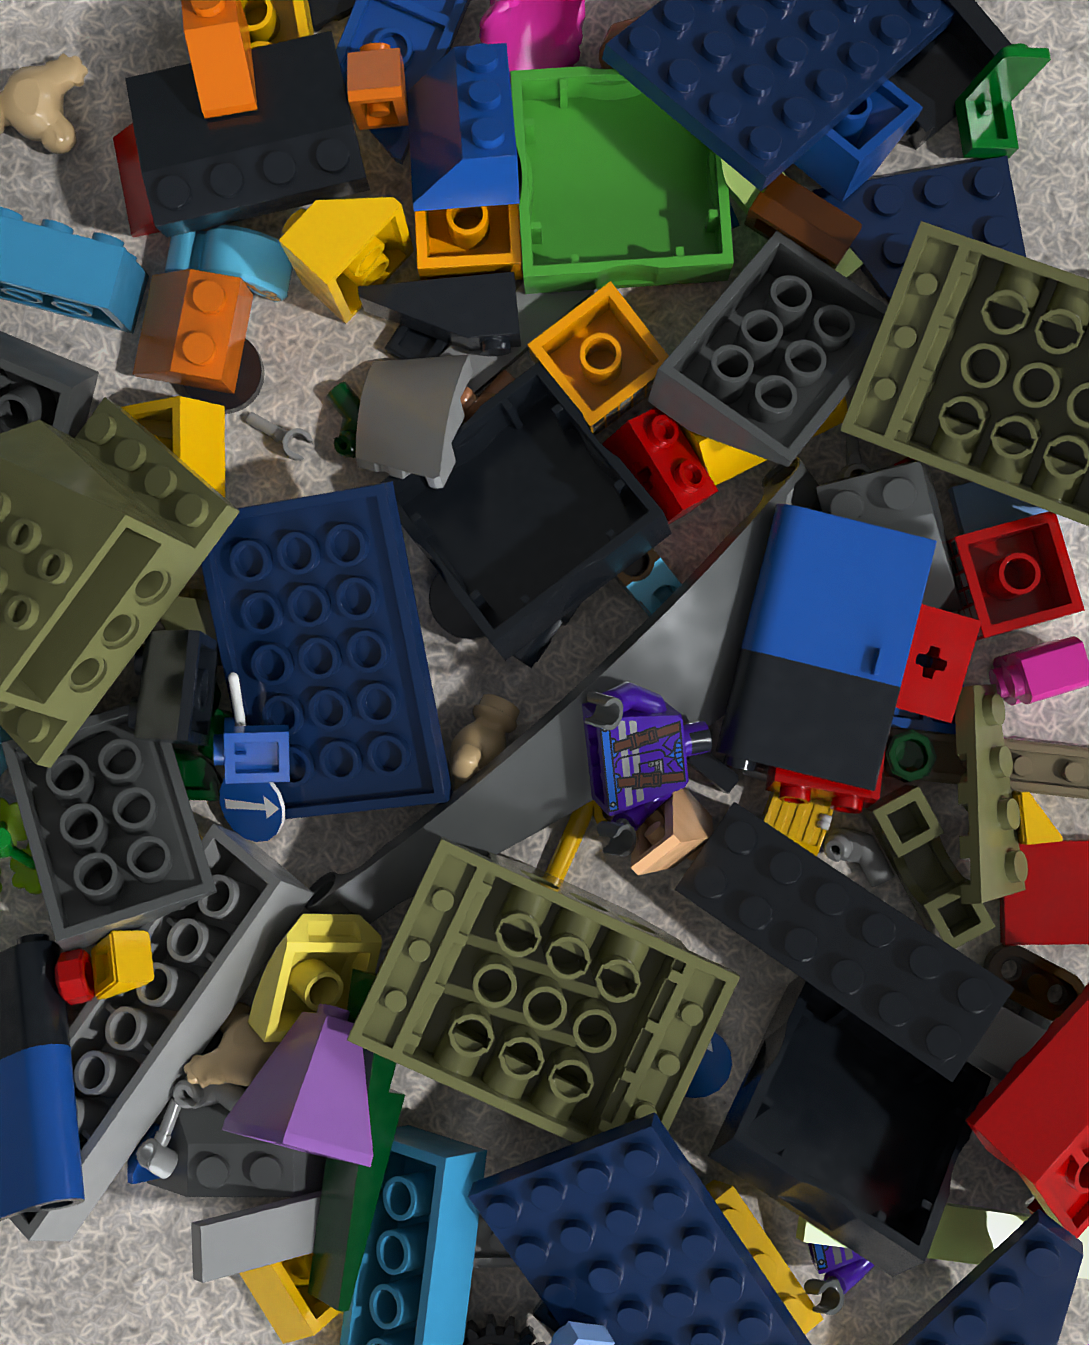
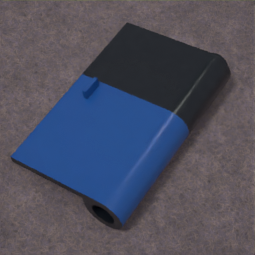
(825, 647)
(36, 1085)

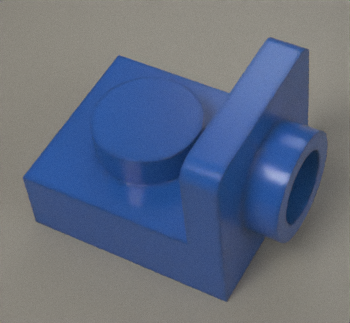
(253, 753)

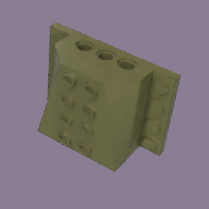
(983, 372)
(89, 563)
(541, 998)

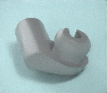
(858, 848)
(193, 1096)

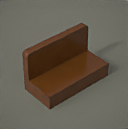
(803, 219)

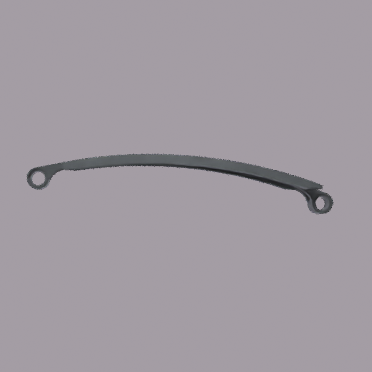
(680, 652)

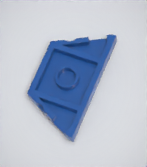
(421, 31)

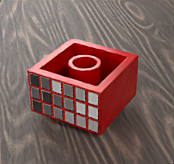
(1015, 575)

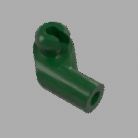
(347, 405)

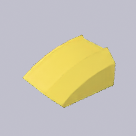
(312, 969)

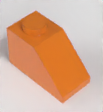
(220, 56)
(377, 87)

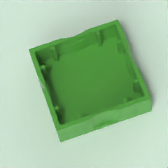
(613, 187)

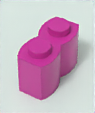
(1041, 671)

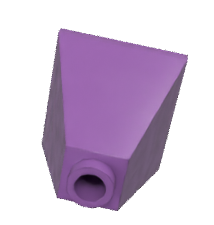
(311, 1092)

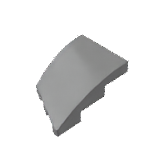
(412, 416)

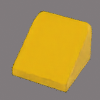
(1034, 823)
(121, 963)

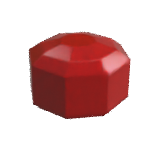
(75, 976)

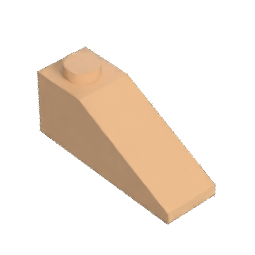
(671, 834)

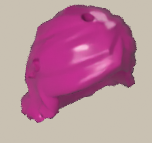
(536, 31)

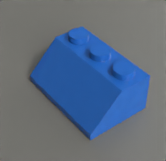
(464, 131)
(860, 141)

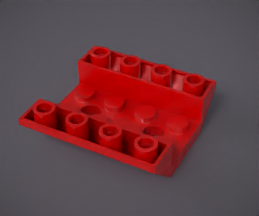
(1041, 1119)

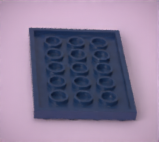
(769, 74)
(330, 640)
(633, 1243)

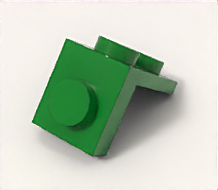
(986, 106)

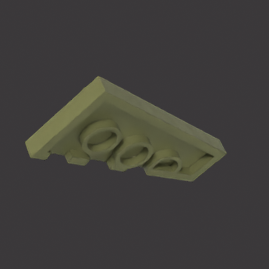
(985, 792)

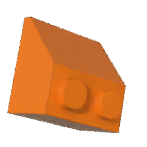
(194, 329)

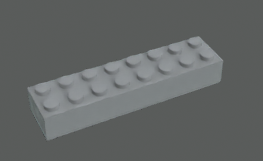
(136, 1043)

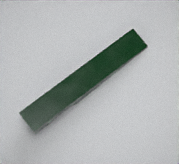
(353, 1189)

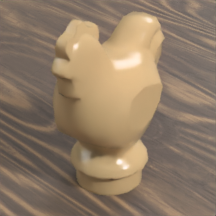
(35, 101)
(483, 738)
(237, 1056)

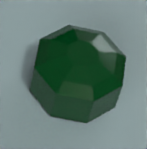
(909, 756)

